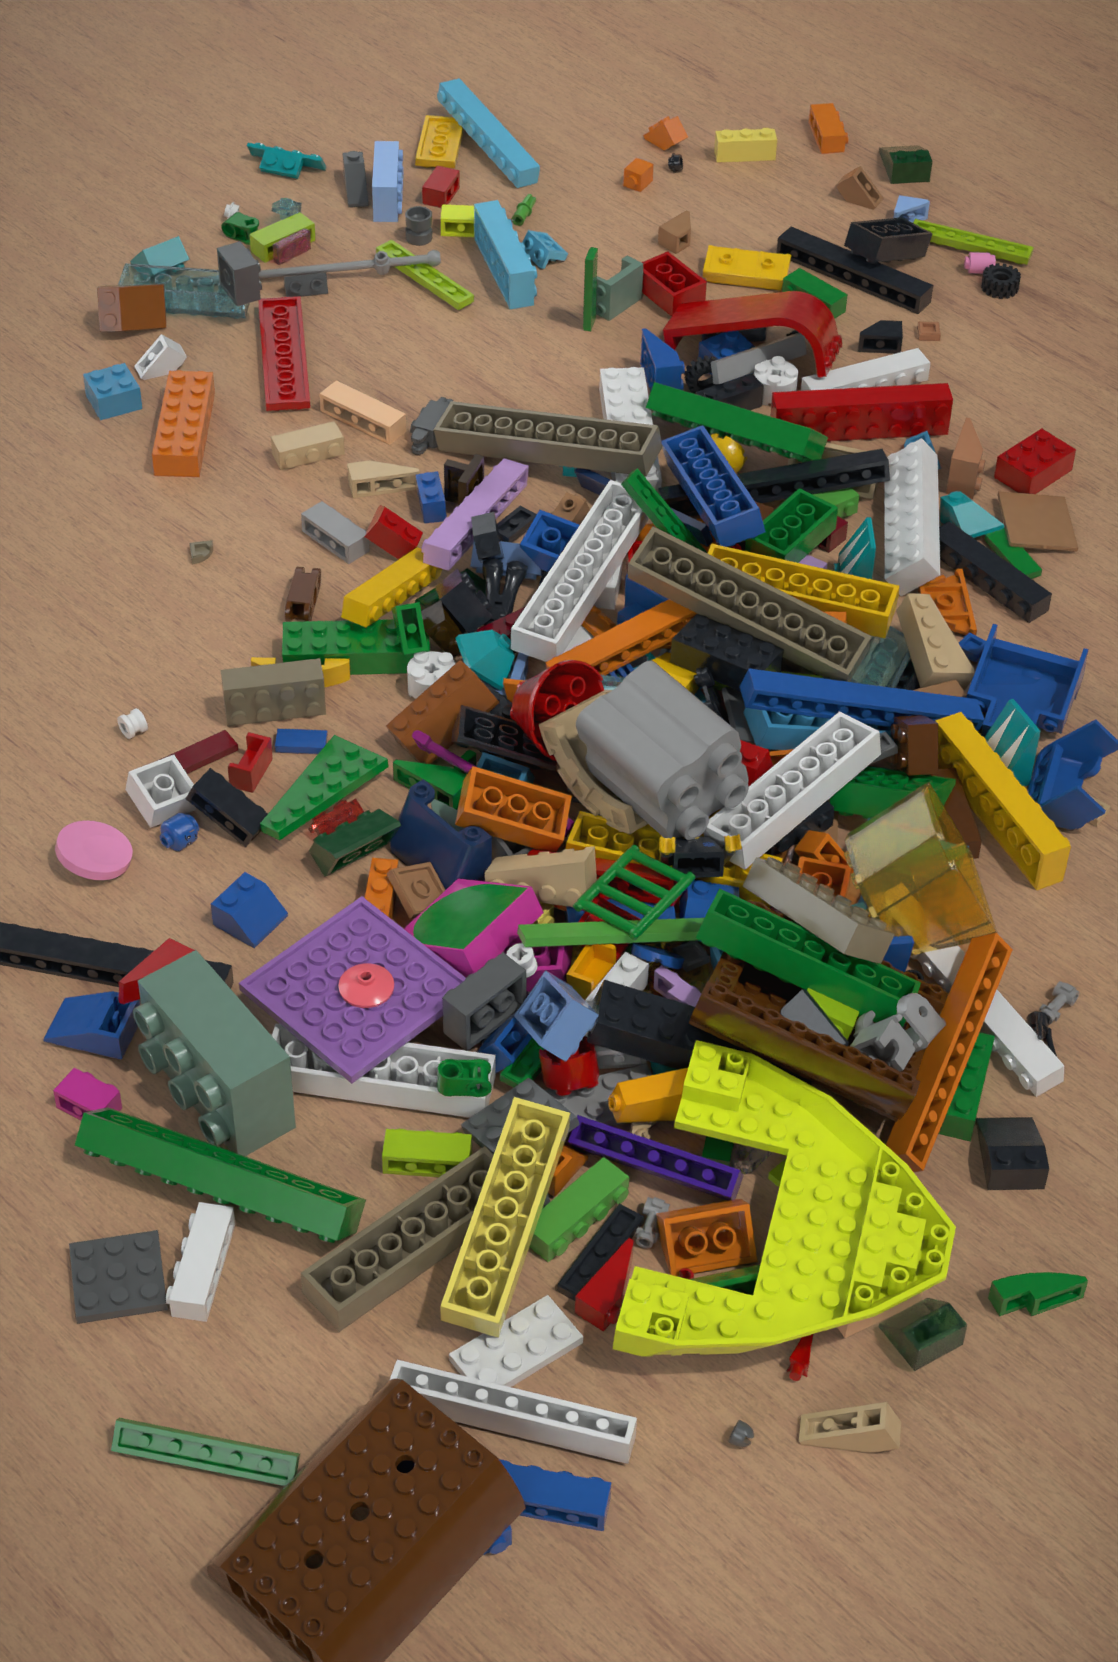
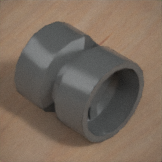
(418, 225)

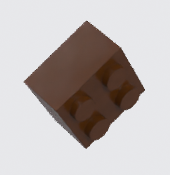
(916, 745)

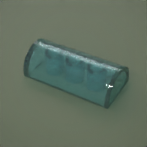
(884, 660)

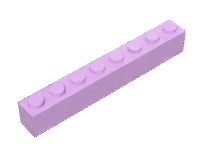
(492, 495)

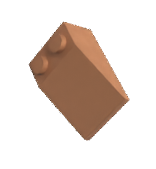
(966, 462)

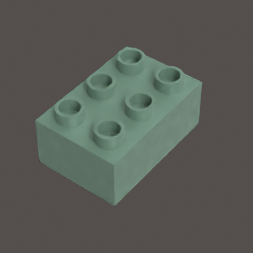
(215, 1055)

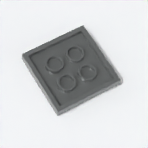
(489, 1122)
(117, 1277)

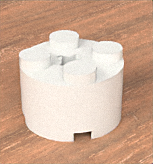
(776, 376)
(426, 669)

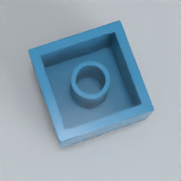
(112, 391)

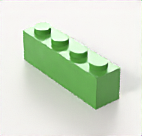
(578, 1208)

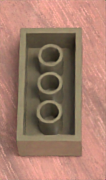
(273, 692)

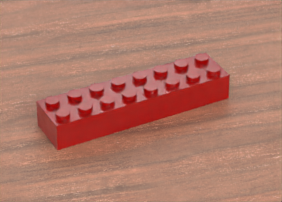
(868, 411)

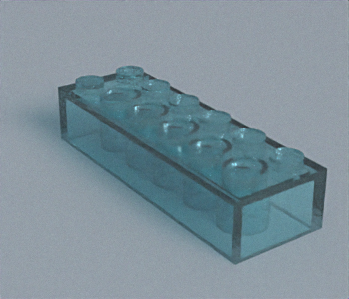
(186, 289)

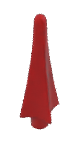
(800, 1358)

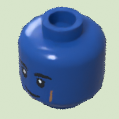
(179, 831)

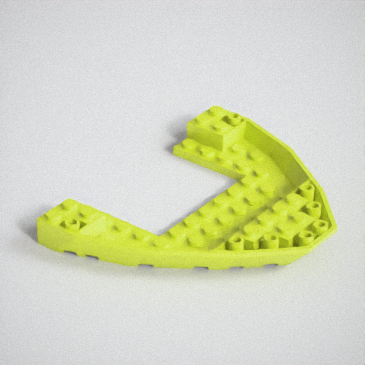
(844, 1233)

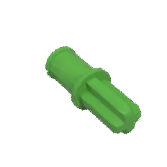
(524, 210)

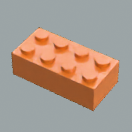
(513, 809)

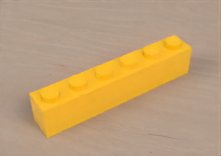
(388, 588)

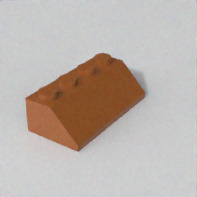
(438, 708)

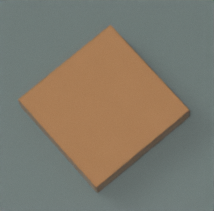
(416, 886)

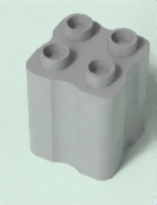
(663, 752)

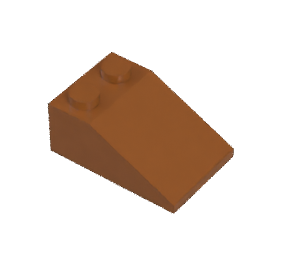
(131, 307)

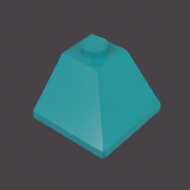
(967, 515)
(487, 655)

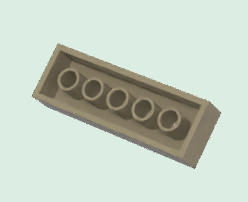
(819, 909)

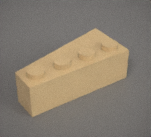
(932, 644)
(553, 876)

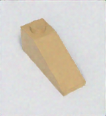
(379, 478)
(853, 1428)

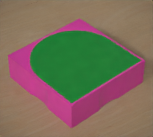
(474, 922)

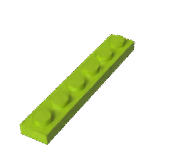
(977, 243)
(429, 277)

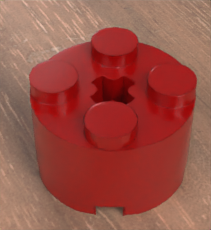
(577, 1072)

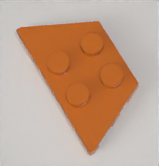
(953, 601)

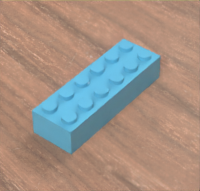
(504, 254)

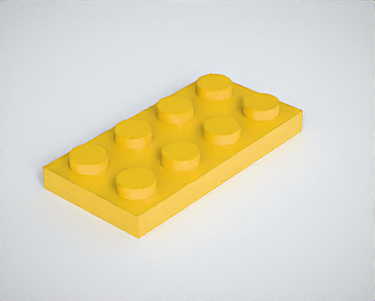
(439, 142)

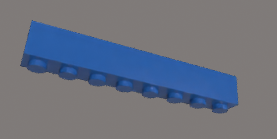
(556, 1495)

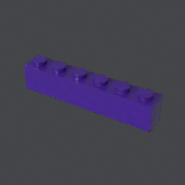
(656, 1159)

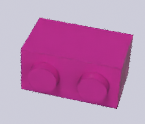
(84, 1093)

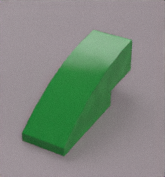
(1036, 1292)

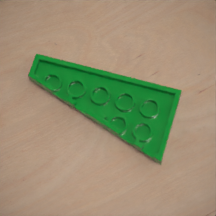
(326, 780)

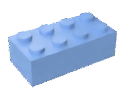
(387, 181)

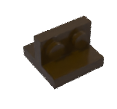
(462, 478)

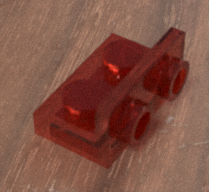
(342, 812)

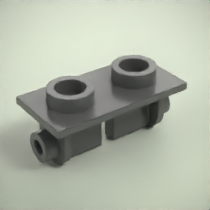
(306, 284)

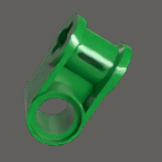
(239, 227)
(462, 1077)

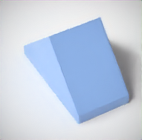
(911, 208)

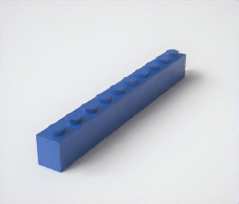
(860, 701)

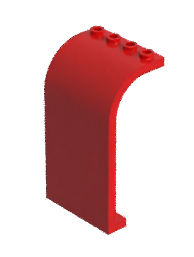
(787, 309)

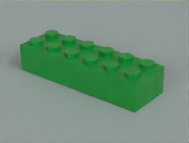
(368, 648)

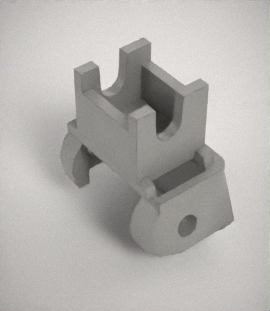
(888, 1039)

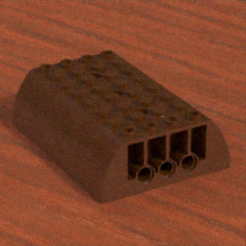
(380, 1570)

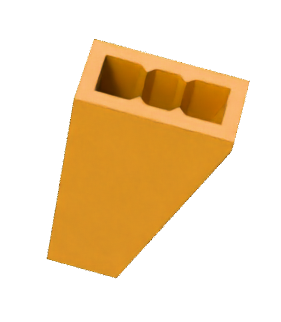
(648, 1097)

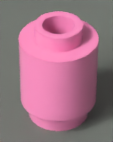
(977, 262)

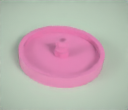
(93, 850)

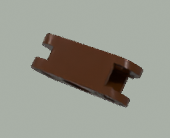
(303, 594)

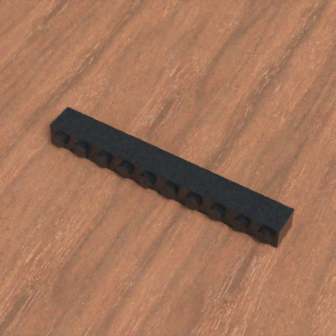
(810, 476)
(76, 956)

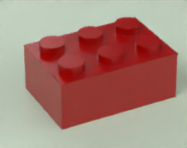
(671, 282)
(1034, 463)

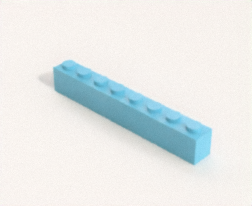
(488, 133)

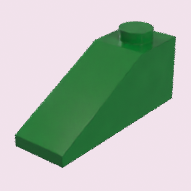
(445, 780)

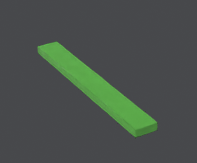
(605, 933)

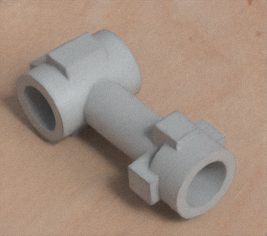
(1063, 994)
(646, 1235)

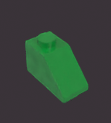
(410, 628)

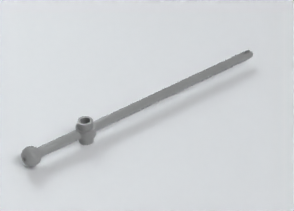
(381, 264)

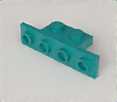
(284, 162)

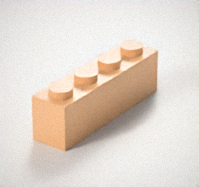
(363, 412)

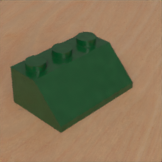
(353, 840)

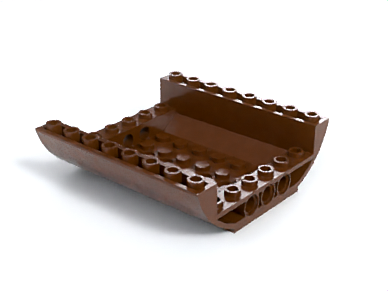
(745, 1011)

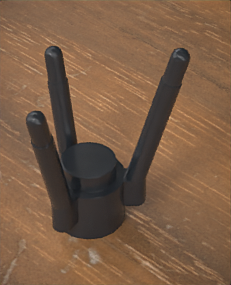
(1039, 1023)

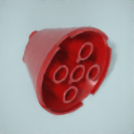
(551, 694)

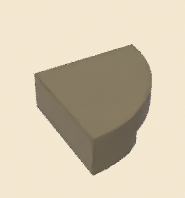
(201, 551)

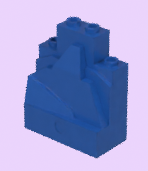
(1035, 679)

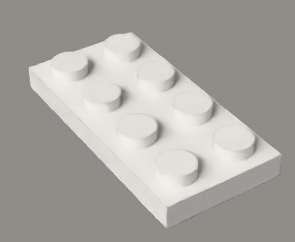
(523, 1347)

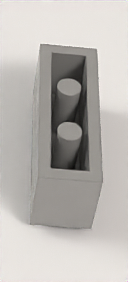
(335, 532)

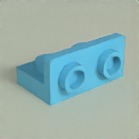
(542, 248)

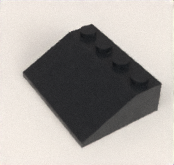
(498, 737)

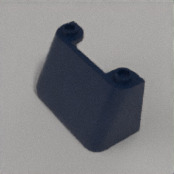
(431, 839)

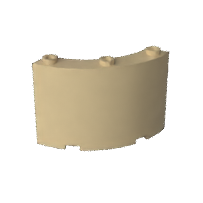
(570, 752)

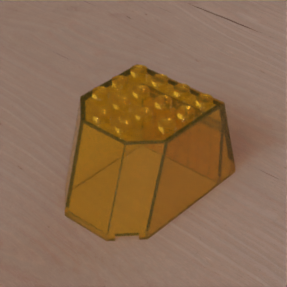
(919, 874)

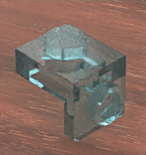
(286, 207)

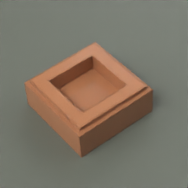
(928, 331)

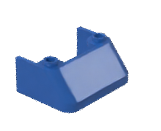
(1061, 772)

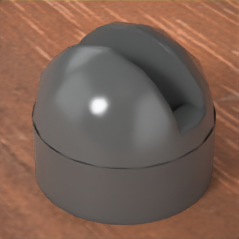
(739, 1434)

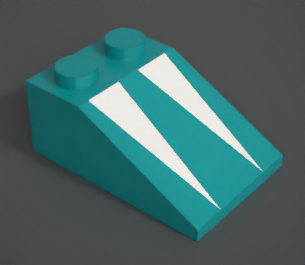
(859, 552)
(1015, 741)

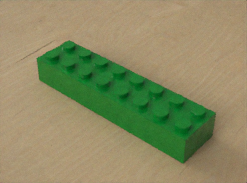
(737, 423)
(802, 957)

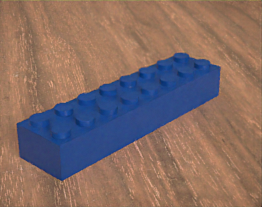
(713, 487)

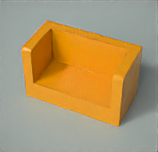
(591, 968)

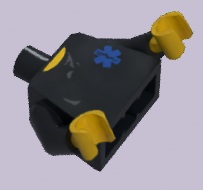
(699, 855)

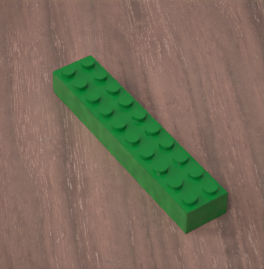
(220, 1174)

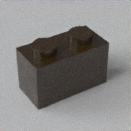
(442, 627)

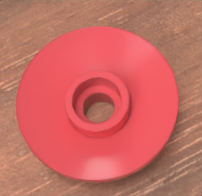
(366, 985)

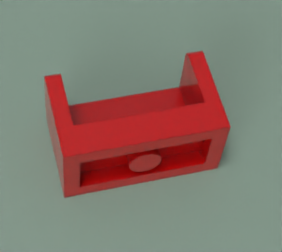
(440, 186)
(253, 764)

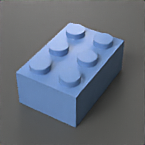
(556, 1016)

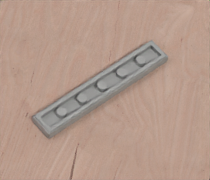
(745, 361)

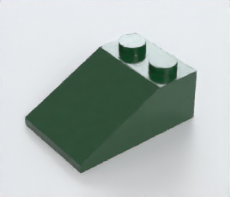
(906, 164)

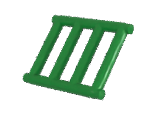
(650, 913)

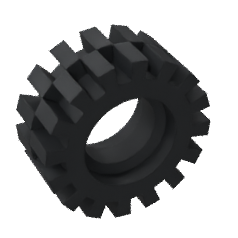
(1000, 281)
(695, 371)

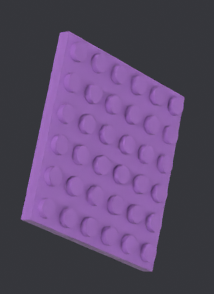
(304, 995)

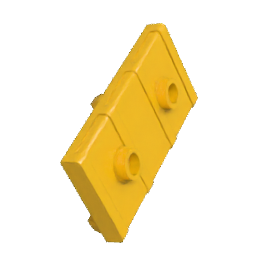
(746, 267)

